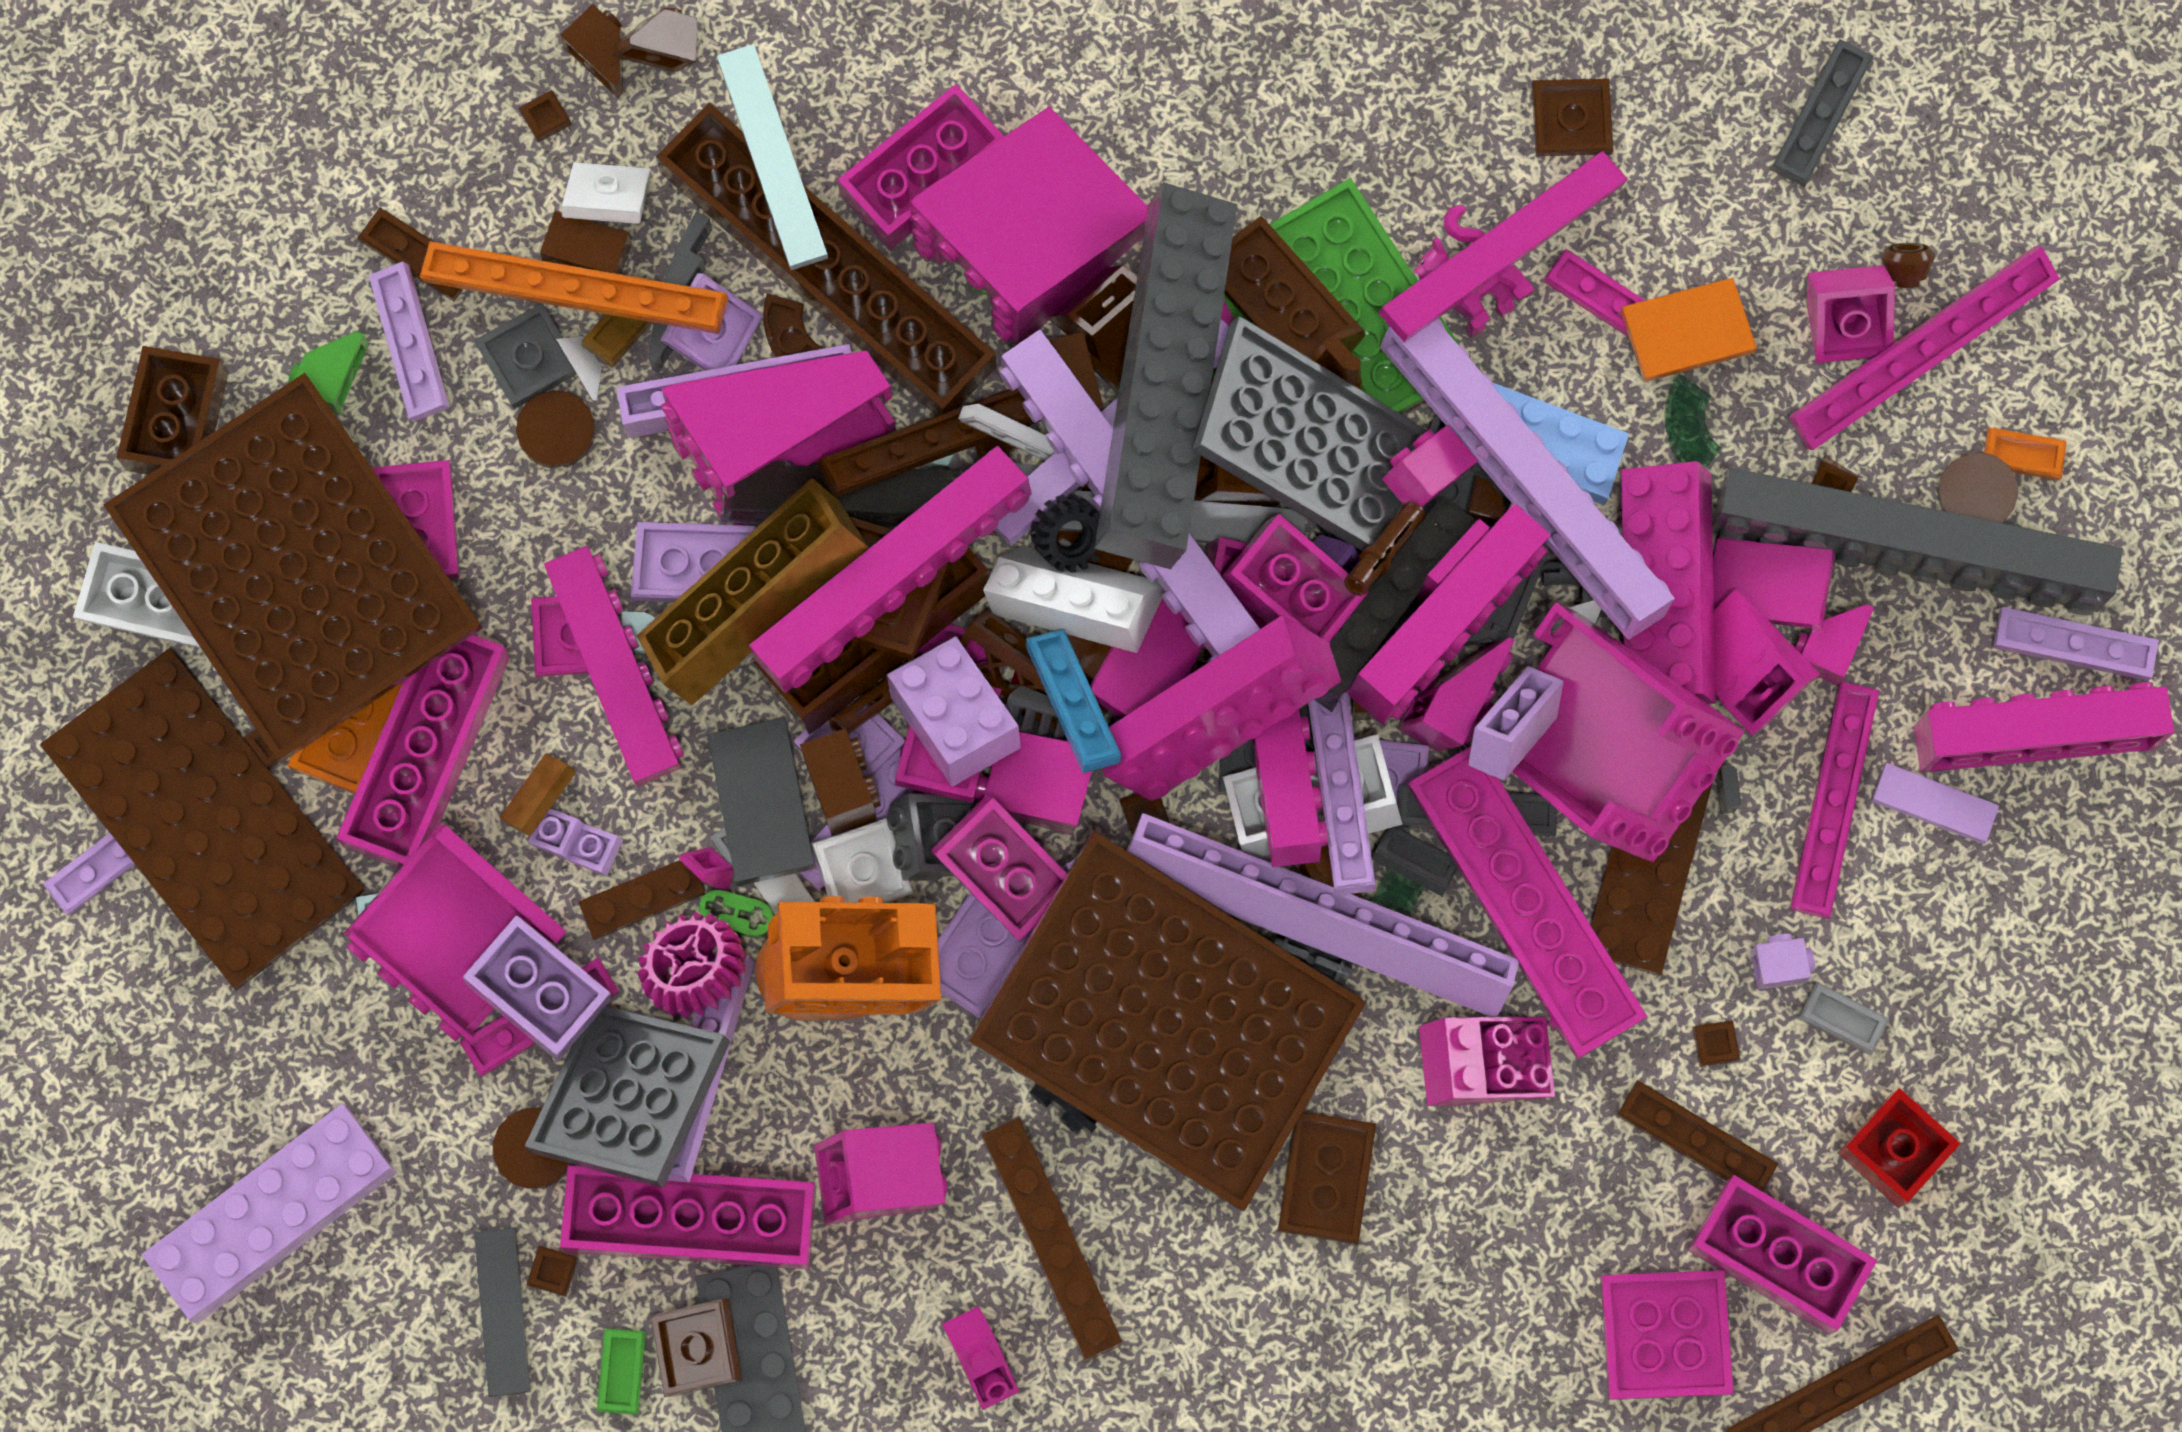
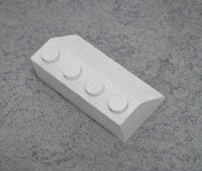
(126, 597)
(1087, 604)
(1376, 787)

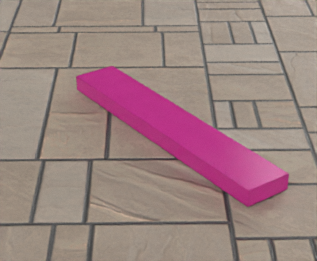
(1834, 800)

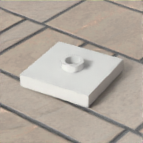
(606, 193)
(861, 864)

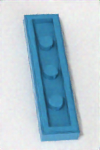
(1073, 700)

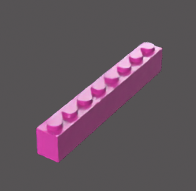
(891, 570)

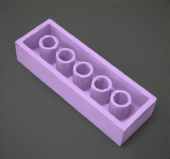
(268, 1214)

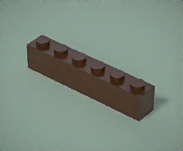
(1052, 1240)

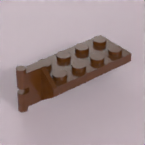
(1290, 302)

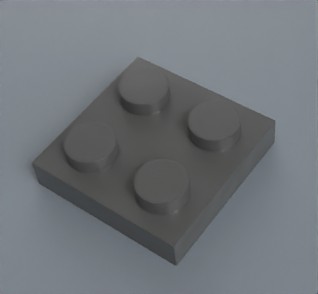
(526, 355)

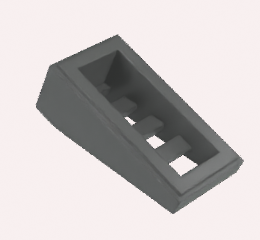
(1033, 703)

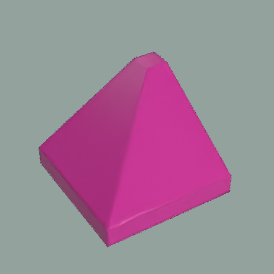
(709, 867)

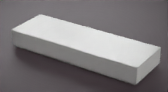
(1006, 430)

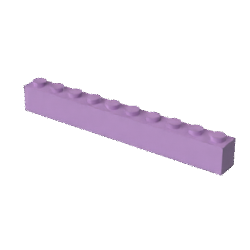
(1085, 438)
(1531, 477)
(1331, 923)

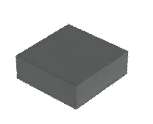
(1728, 790)

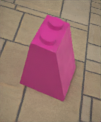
(1039, 784)
(880, 1172)

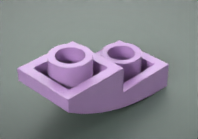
(576, 842)

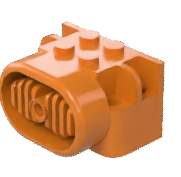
(849, 959)

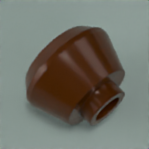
(1908, 263)

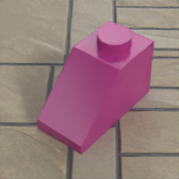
(1835, 644)

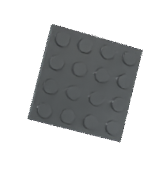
(628, 1095)

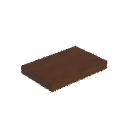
(1327, 1178)

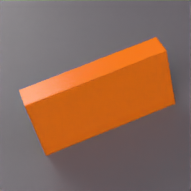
(2027, 452)

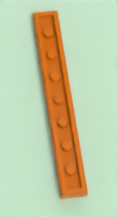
(574, 287)

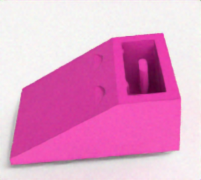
(1755, 664)
(1448, 708)
(1486, 1060)

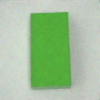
(621, 1371)

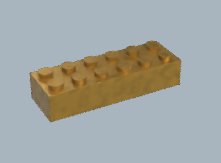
(750, 591)

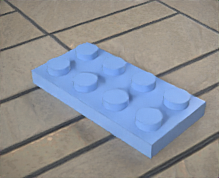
(1583, 445)

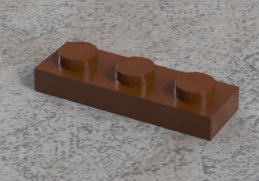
(640, 899)

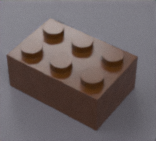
(170, 407)

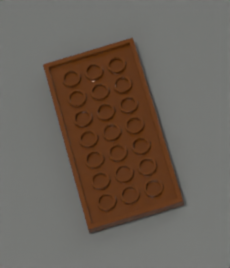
(202, 819)

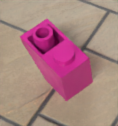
(980, 1357)

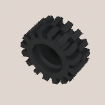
(1053, 520)

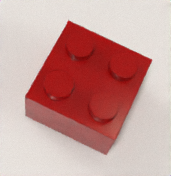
(1899, 1148)

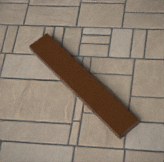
(913, 446)
(1855, 1381)

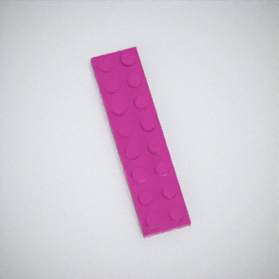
(1527, 903)

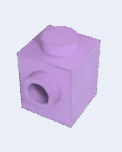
(1782, 962)

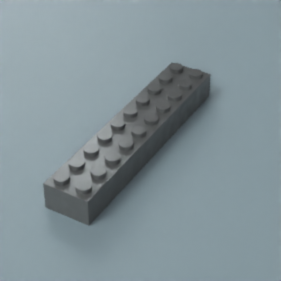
(1166, 376)
(1919, 541)

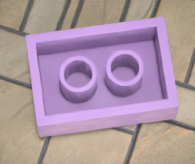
(954, 711)
(537, 988)

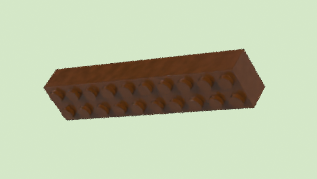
(851, 289)

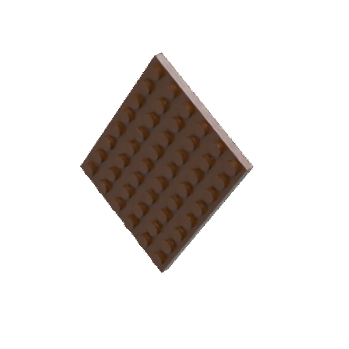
(292, 567)
(1167, 1021)

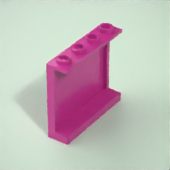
(438, 923)

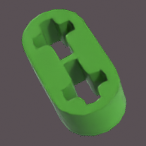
(738, 904)

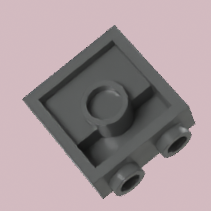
(919, 825)

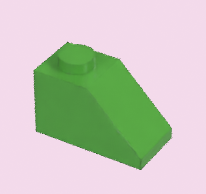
(333, 368)

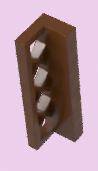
(1010, 648)

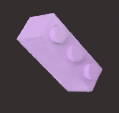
(1515, 723)

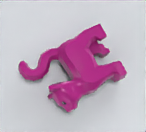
(1502, 288)

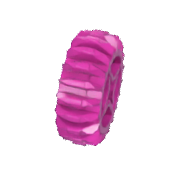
(694, 977)

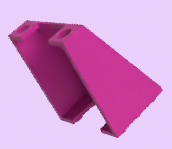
(1029, 222)
(775, 414)
(1625, 741)

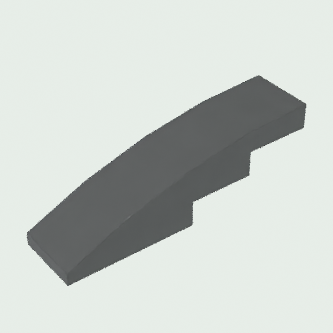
(681, 271)

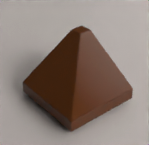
(1834, 476)

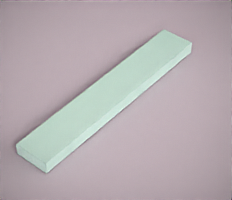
(772, 157)

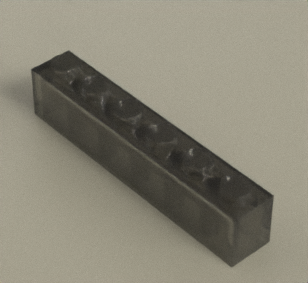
(881, 503)
(1393, 595)

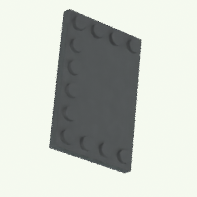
(1303, 435)

